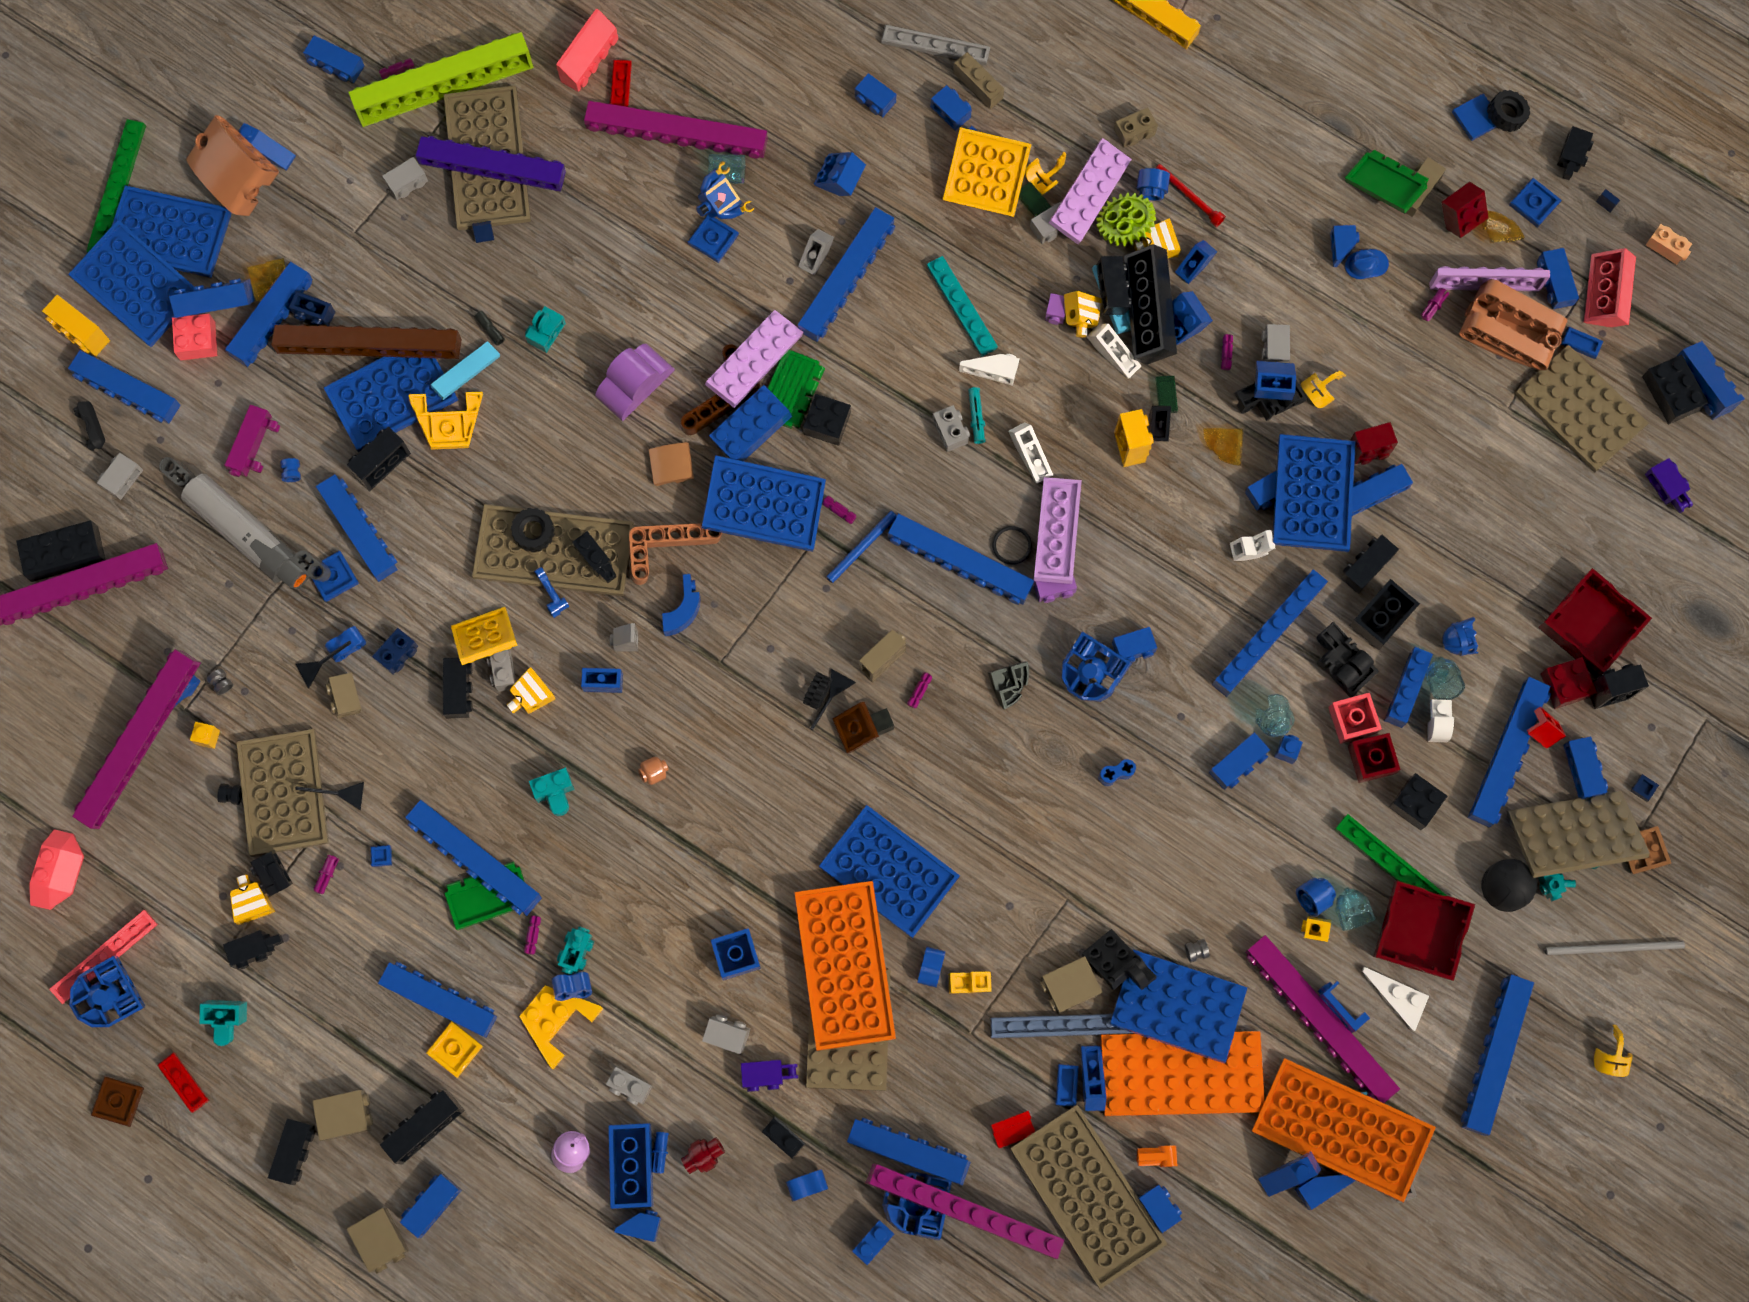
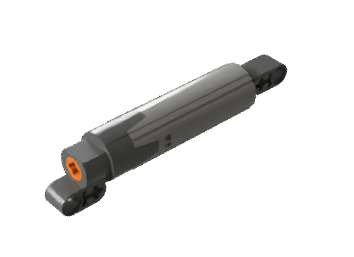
(244, 529)

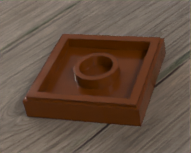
(855, 727)
(117, 1101)

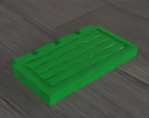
(1387, 181)
(793, 382)
(474, 902)

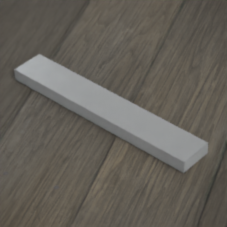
(933, 44)

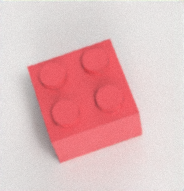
(194, 337)
(1354, 718)

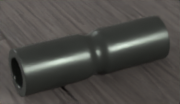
(490, 329)

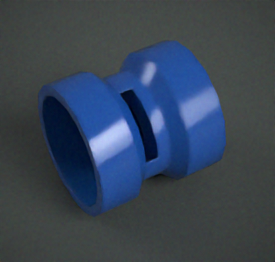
(290, 470)

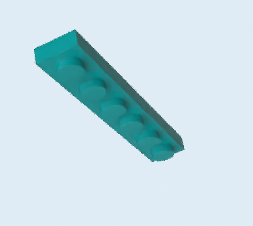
(962, 306)

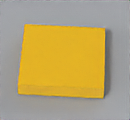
(454, 1049)

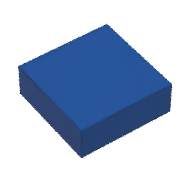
(381, 856)

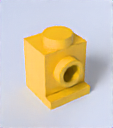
(1321, 934)

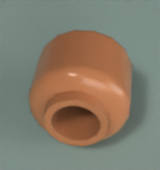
(653, 770)

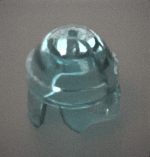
(1448, 682)
(1277, 719)
(1353, 909)

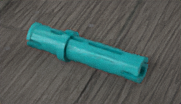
(974, 395)

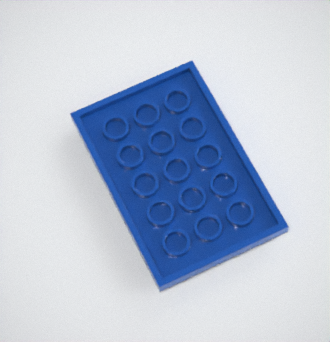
(176, 228)
(131, 282)
(379, 396)
(1314, 493)
(763, 503)
(903, 873)
(1181, 1008)

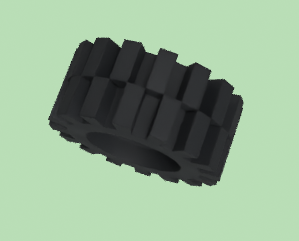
(817, 690)

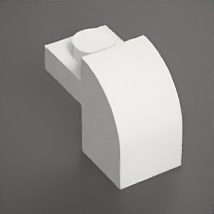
(1252, 547)
(1441, 723)

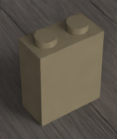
(882, 655)
(1070, 985)
(342, 1115)
(378, 1241)

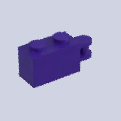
(1670, 484)
(765, 1074)

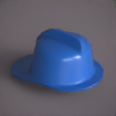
(1366, 264)

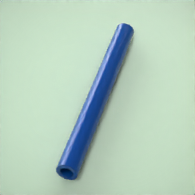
(861, 547)

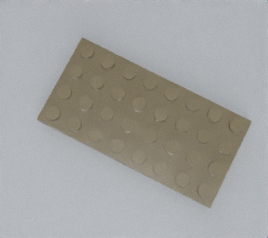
(491, 121)
(502, 559)
(1088, 1196)

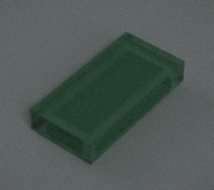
(1033, 199)
(1166, 392)

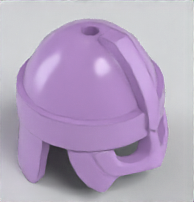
(570, 1158)

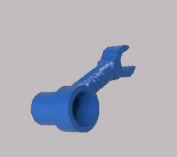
(557, 604)

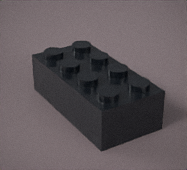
(60, 551)
(421, 1127)

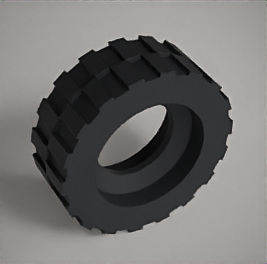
(1504, 121)
(532, 515)

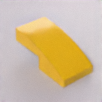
(969, 982)

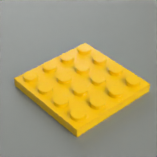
(987, 172)

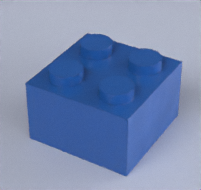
(735, 954)

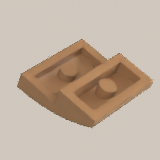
(671, 463)
(1658, 853)

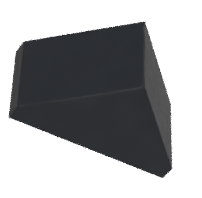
(1160, 422)

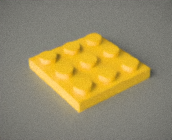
(483, 635)

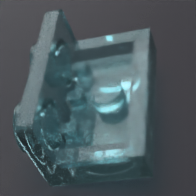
(735, 162)

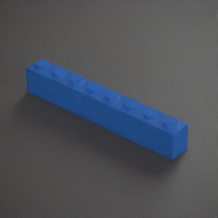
(846, 274)
(960, 559)
(1269, 633)
(1509, 753)
(473, 858)
(1497, 1055)

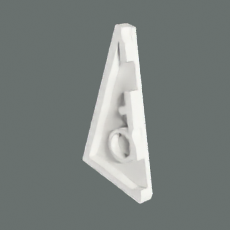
(1405, 1001)

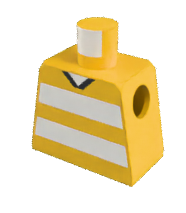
(1163, 236)
(1082, 311)
(529, 693)
(249, 901)

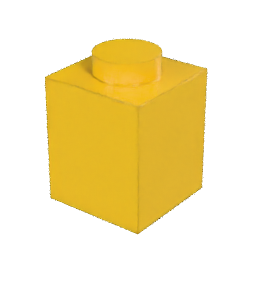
(204, 735)

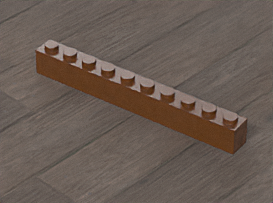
(366, 341)

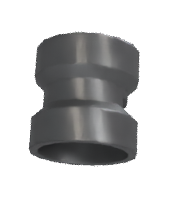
(220, 682)
(1197, 950)

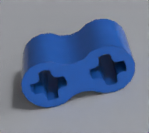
(351, 634)
(1117, 772)
(931, 967)
(571, 986)
(807, 1185)

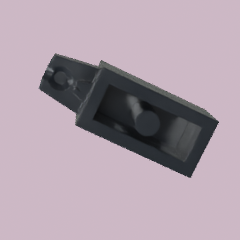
(1574, 151)
(594, 557)
(251, 948)

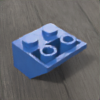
(840, 173)
(1189, 316)
(1275, 380)

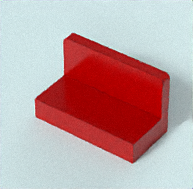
(1548, 729)
(1012, 1129)

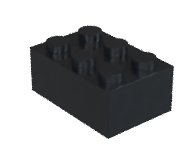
(1675, 389)
(378, 458)
(1384, 614)
(1618, 685)

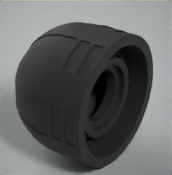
(1508, 885)

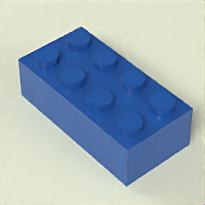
(750, 425)
(630, 1166)

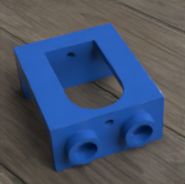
(1351, 1023)

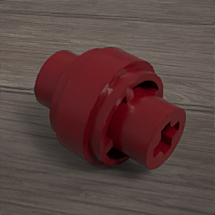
(703, 1155)

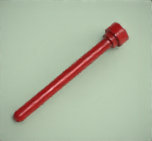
(1215, 216)

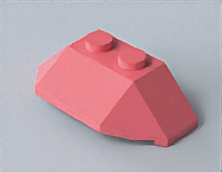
(55, 870)

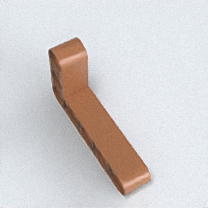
(666, 541)

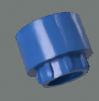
(1153, 183)
(1316, 896)

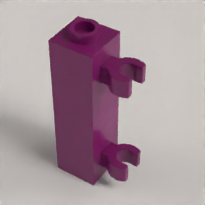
(249, 440)

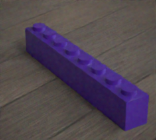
(491, 163)

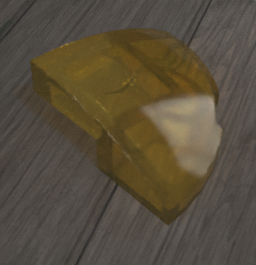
(1501, 228)
(264, 276)
(1225, 444)

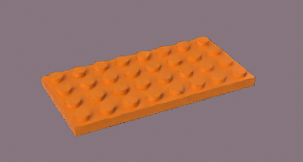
(844, 966)
(1165, 1080)
(1344, 1130)

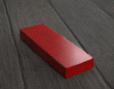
(621, 82)
(183, 1082)

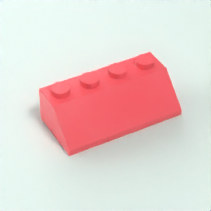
(587, 51)
(1610, 288)

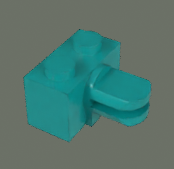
(545, 329)
(553, 789)
(223, 1017)

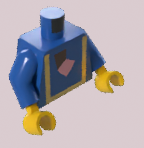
(719, 197)

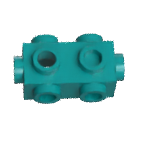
(1554, 885)
(576, 946)

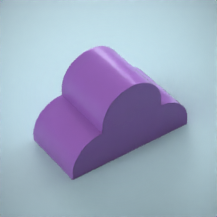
(632, 379)

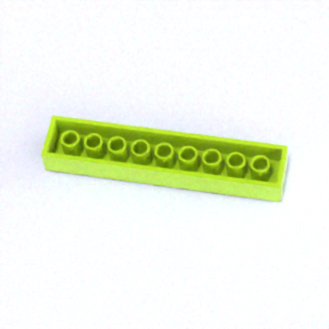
(433, 80)

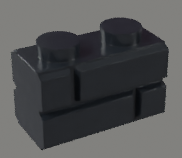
(270, 873)
(783, 1137)

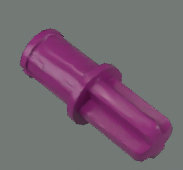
(1434, 304)
(325, 874)

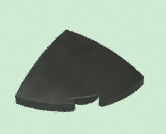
(1009, 683)

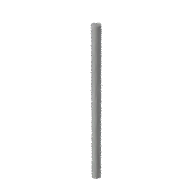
(1615, 947)

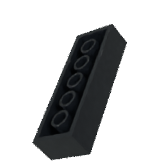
(1150, 304)

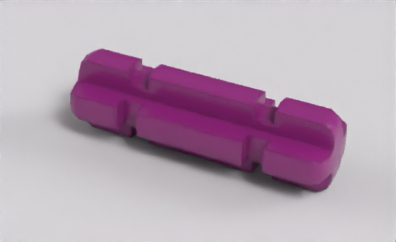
(396, 68)
(1227, 349)
(839, 509)
(919, 690)
(532, 935)

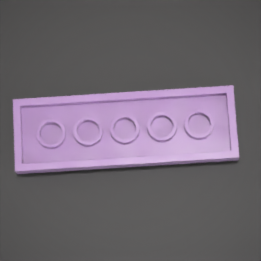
(1090, 191)
(1471, 279)
(754, 358)
(1057, 530)

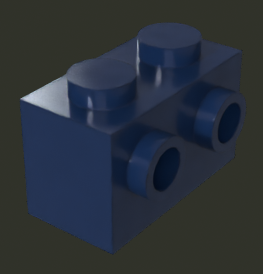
(311, 309)
(395, 651)

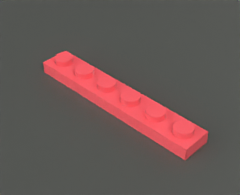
(116, 945)

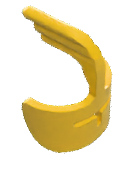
(1034, 167)
(1315, 397)
(1609, 1068)

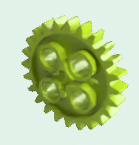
(1126, 219)

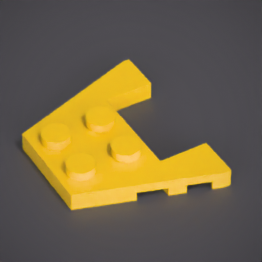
(447, 429)
(547, 1016)

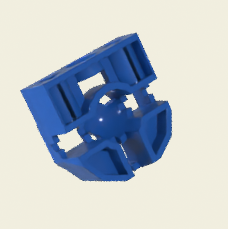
(1086, 648)
(108, 998)
(899, 1215)

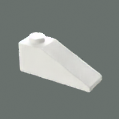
(1113, 349)
(996, 367)
(1030, 451)

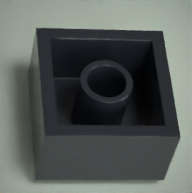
(827, 419)
(1418, 801)

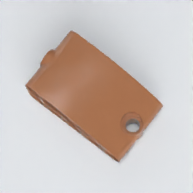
(230, 166)
(1512, 325)

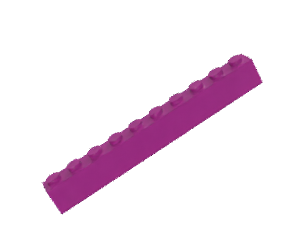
(676, 129)
(81, 583)
(136, 739)
(1321, 1020)
(964, 1211)

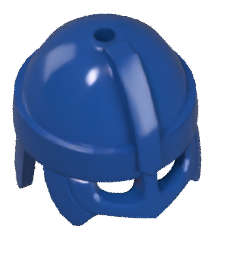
(1460, 638)

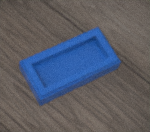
(1582, 342)
(1067, 1085)

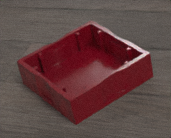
(1595, 622)
(1424, 930)

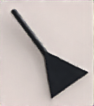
(309, 670)
(838, 684)
(351, 794)

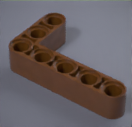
(710, 405)

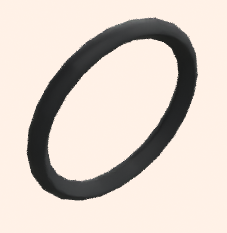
(1017, 529)

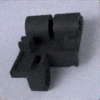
(1267, 406)
(1345, 662)
(1117, 961)

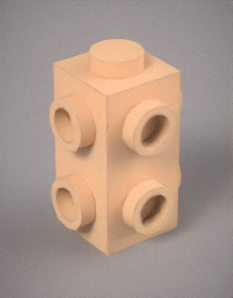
(1669, 244)

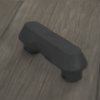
(96, 437)

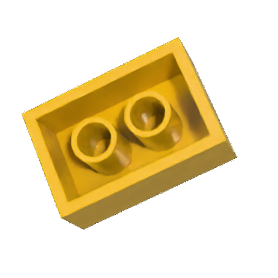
(75, 326)
(1133, 437)

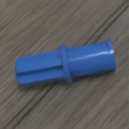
(660, 1152)

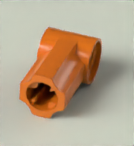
(1162, 1156)

